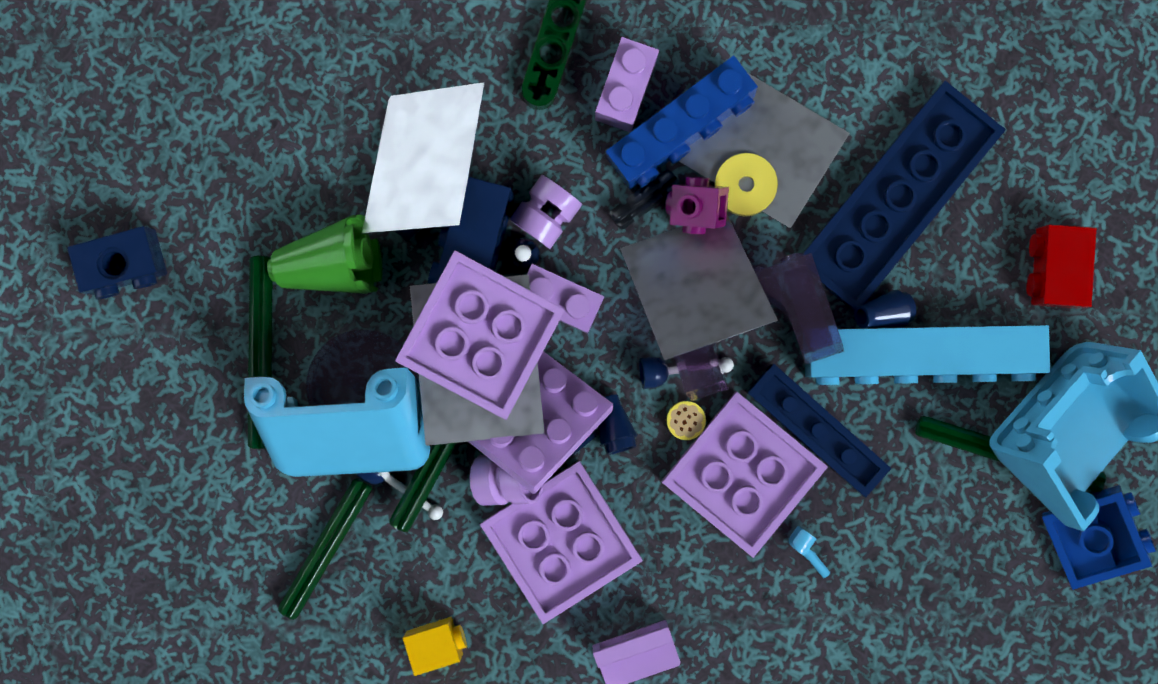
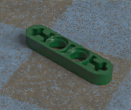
(559, 36)

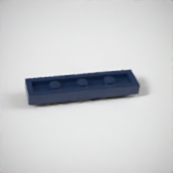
(818, 430)

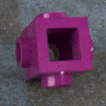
(710, 205)

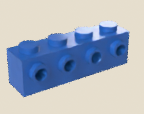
(681, 123)

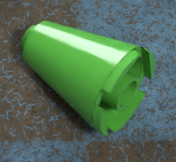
(330, 260)

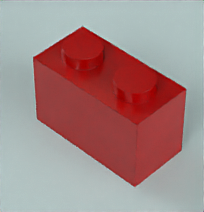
(1062, 266)

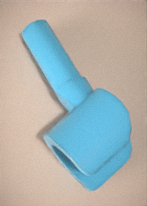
(802, 542)

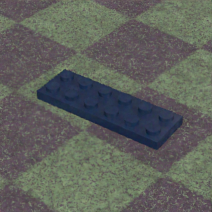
(902, 194)

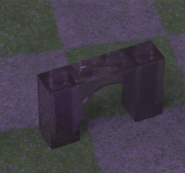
(799, 294)

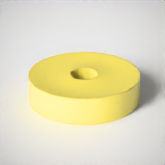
(764, 178)

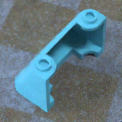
(1077, 425)
(342, 438)

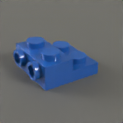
(1107, 546)

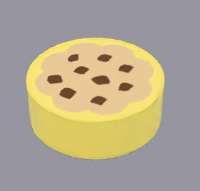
(686, 420)

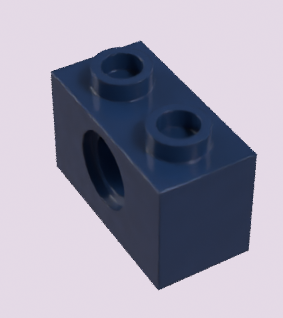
(95, 260)

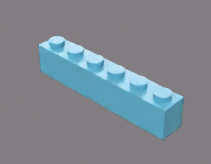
(938, 353)

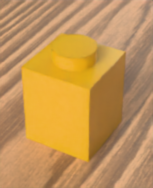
(434, 645)

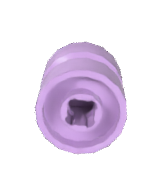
(537, 223)
(496, 487)

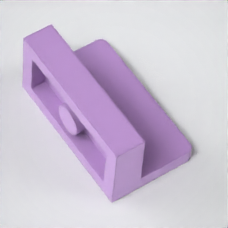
(636, 654)

